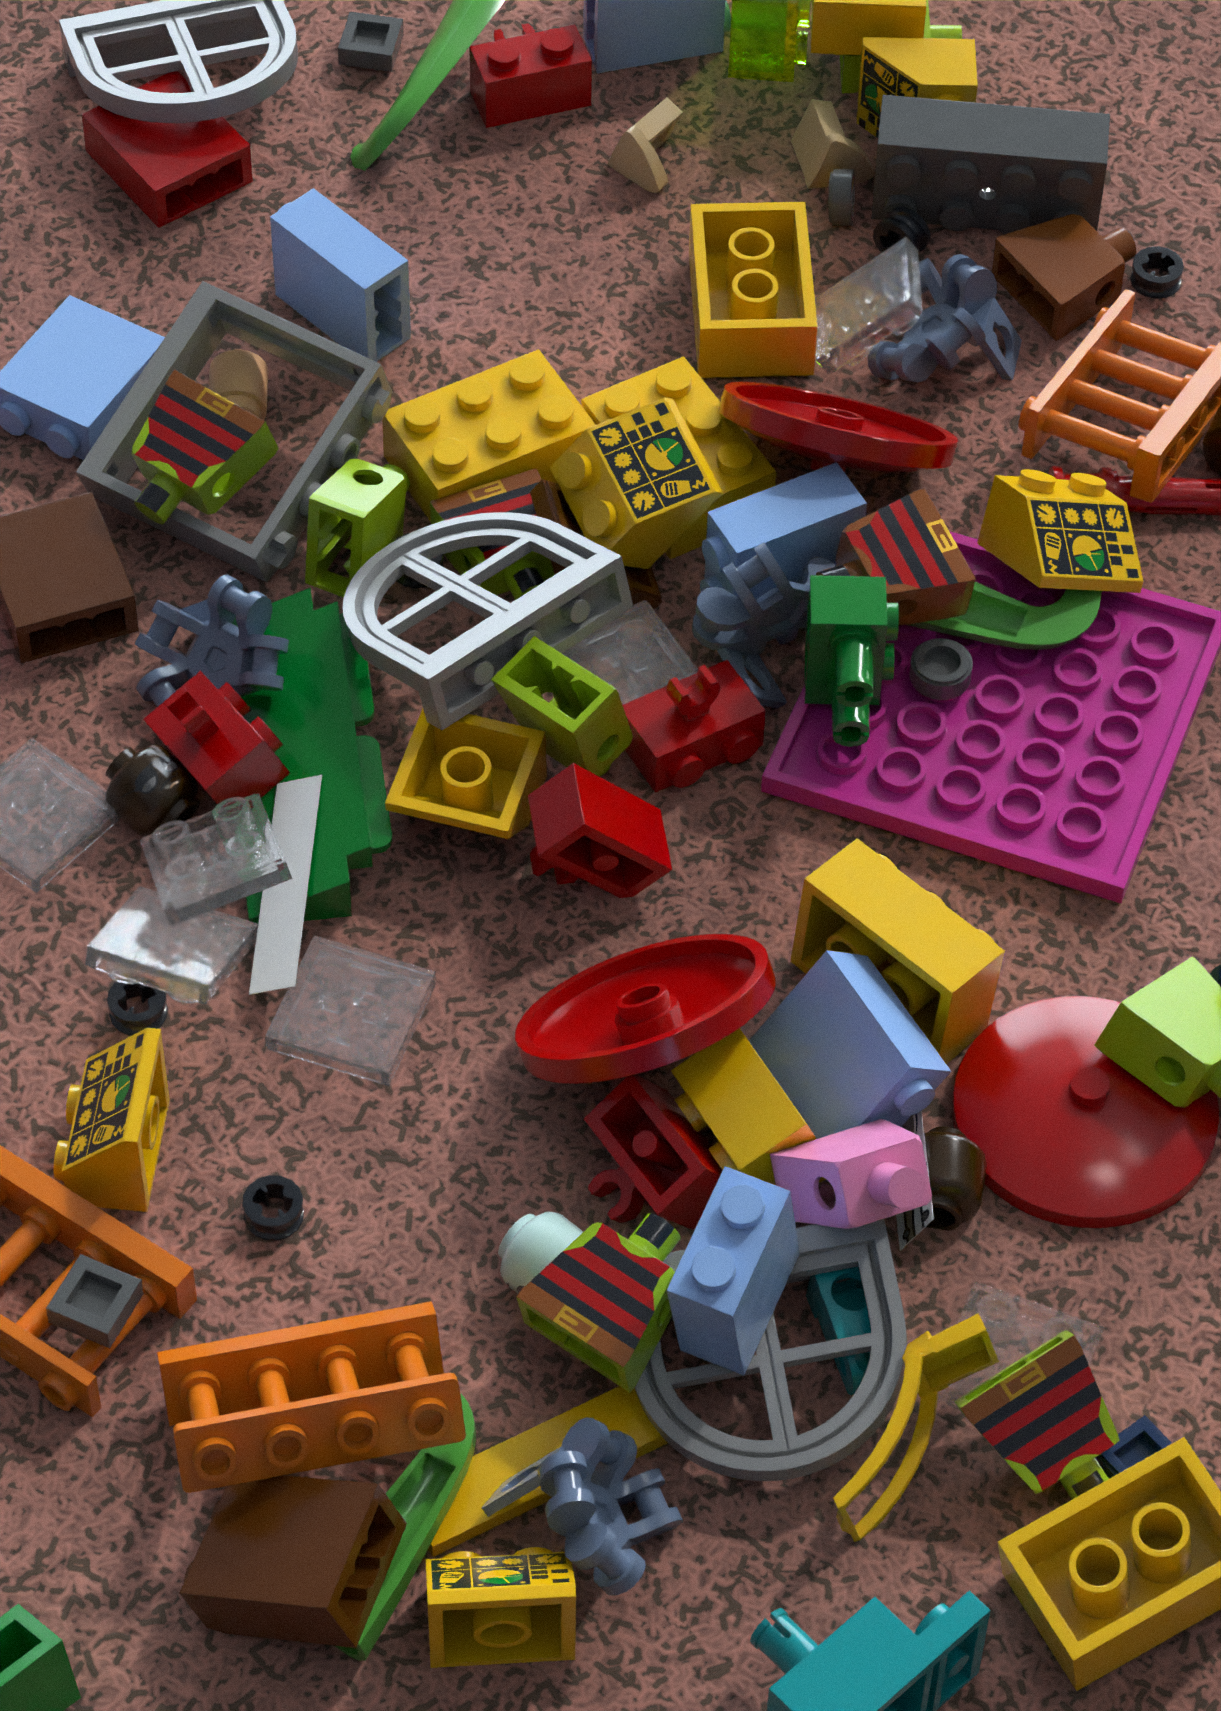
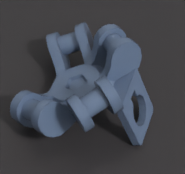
(962, 314)
(744, 624)
(220, 648)
(587, 1498)

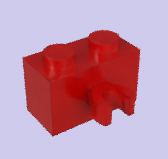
(530, 75)
(694, 726)
(215, 742)
(597, 834)
(656, 1155)

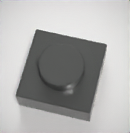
(370, 41)
(94, 1301)

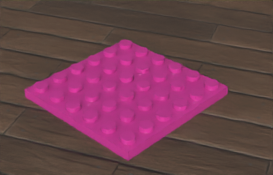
(1045, 754)

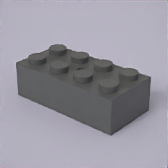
(988, 163)

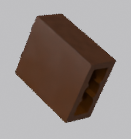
(62, 579)
(294, 1559)

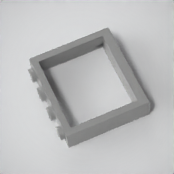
(187, 350)

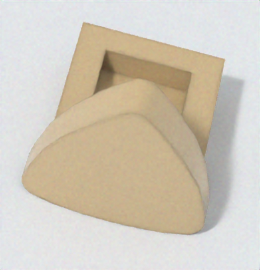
(823, 147)
(636, 152)

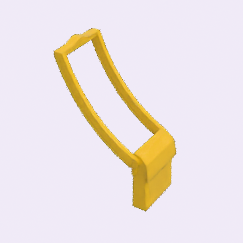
(929, 1367)

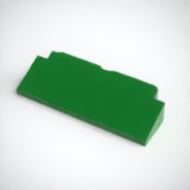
(316, 720)

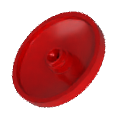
(837, 429)
(645, 1008)
(1070, 1126)

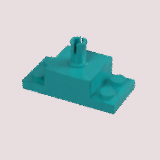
(875, 1659)

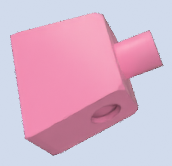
(872, 1174)

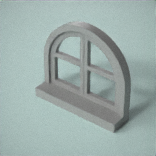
(180, 36)
(460, 673)
(789, 1454)

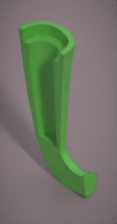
(453, 37)
(1014, 624)
(423, 1500)

